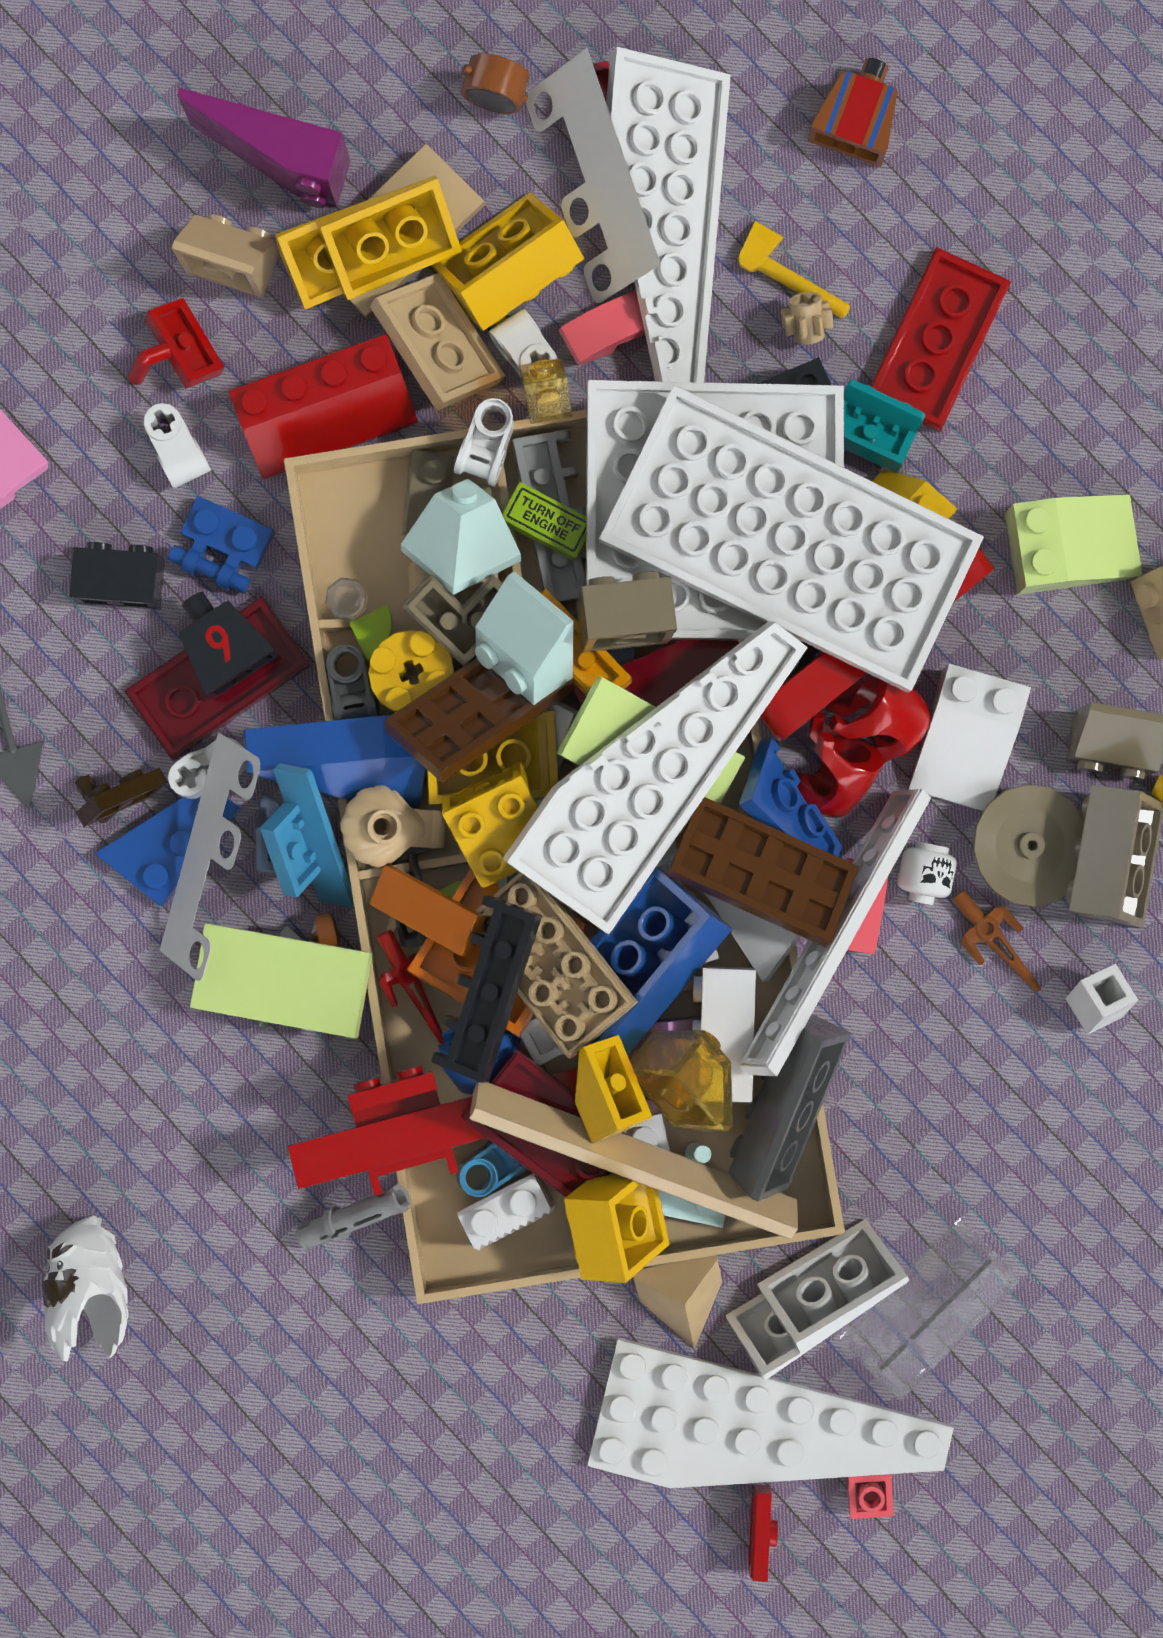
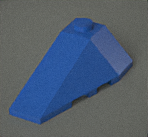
(341, 755)

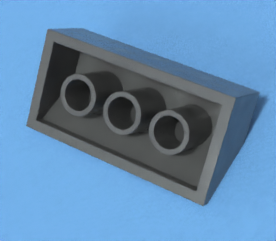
(787, 1111)

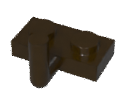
(106, 802)

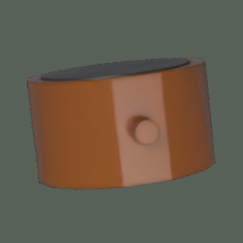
(495, 83)

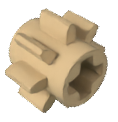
(807, 318)

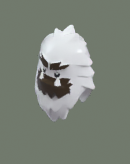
(89, 1277)

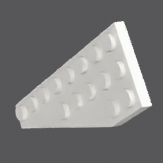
(673, 143)

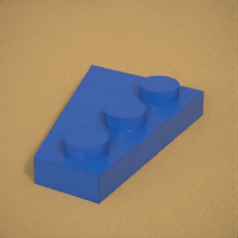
(775, 800)

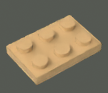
(437, 341)

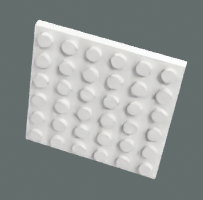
(617, 428)

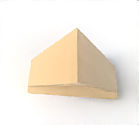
(681, 1294)

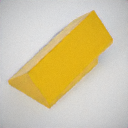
(369, 243)

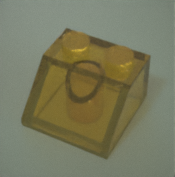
(687, 1079)

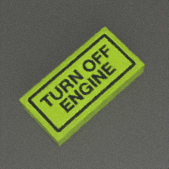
(546, 521)

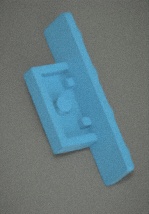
(303, 840)

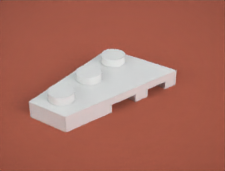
(760, 940)

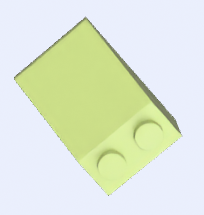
(1072, 542)

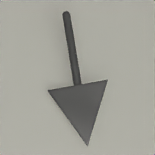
(18, 765)

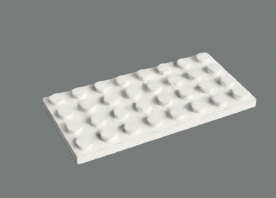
(791, 538)

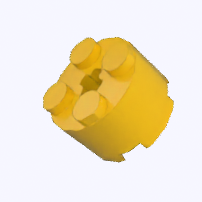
(400, 653)

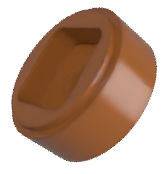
(325, 930)

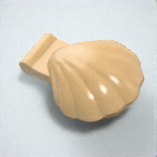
(383, 826)

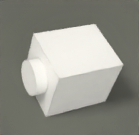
(1101, 999)

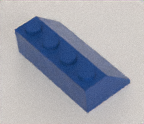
(657, 951)

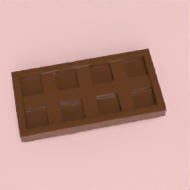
(464, 718)
(763, 871)

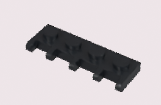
(490, 990)

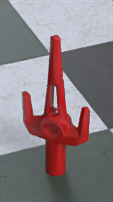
(399, 975)

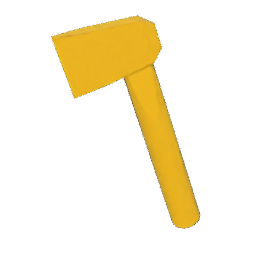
(755, 257)

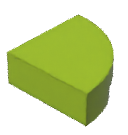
(372, 630)

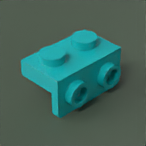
(878, 425)

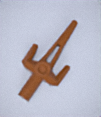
(985, 929)

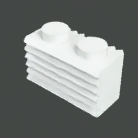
(506, 1211)

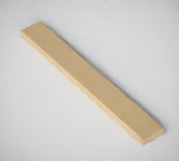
(631, 1159)

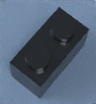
(117, 576)

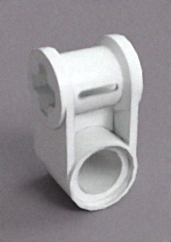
(521, 340)
(482, 449)
(176, 450)

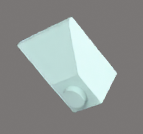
(461, 537)

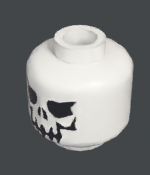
(927, 872)

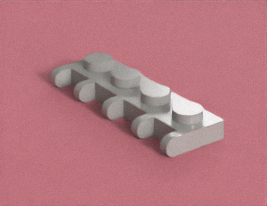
(541, 469)

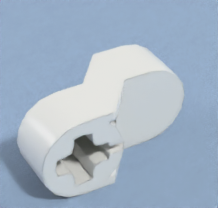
(189, 773)

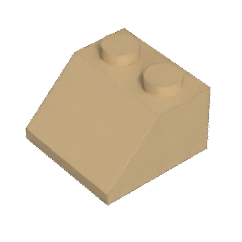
(227, 254)

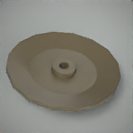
(1028, 844)

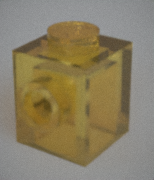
(545, 390)

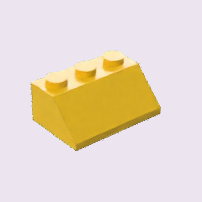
(509, 260)

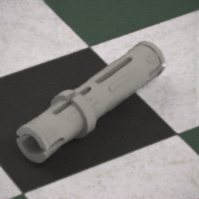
(340, 1222)

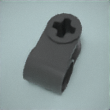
(350, 690)

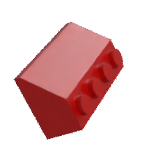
(324, 405)

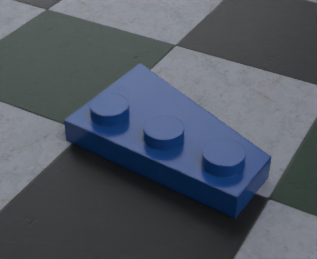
(156, 849)

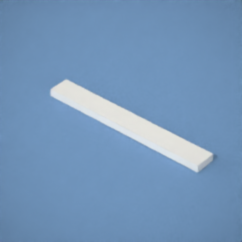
(818, 963)

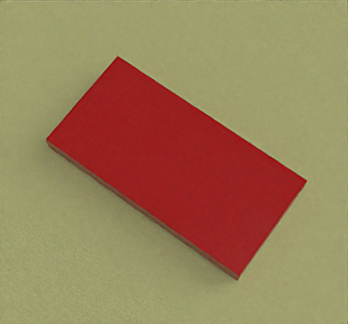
(940, 336)

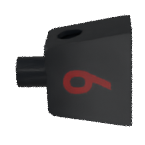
(222, 645)

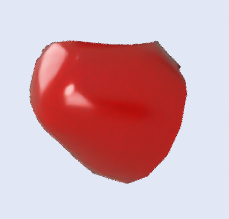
(895, 716)
(845, 770)

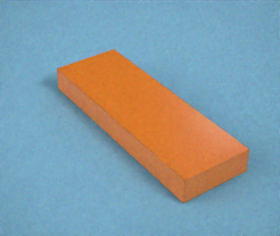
(426, 910)

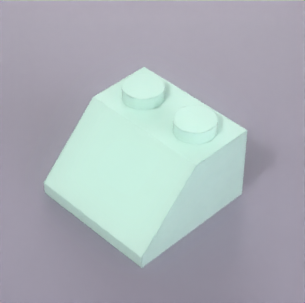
(526, 640)

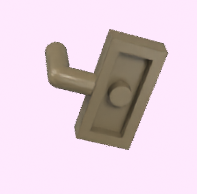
(427, 476)

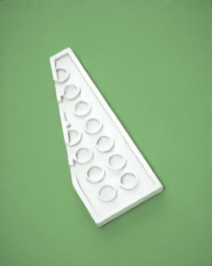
(629, 801)
(715, 1425)

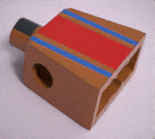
(857, 114)

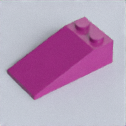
(291, 152)

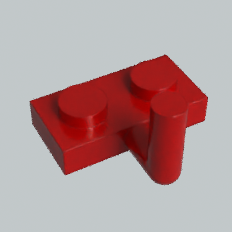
(181, 343)

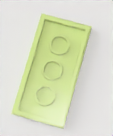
(609, 713)
(283, 981)

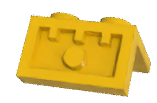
(489, 820)

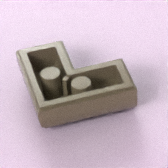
(447, 618)

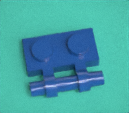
(226, 533)

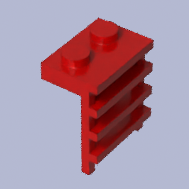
(408, 1094)

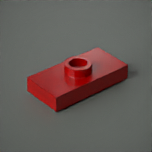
(762, 1533)

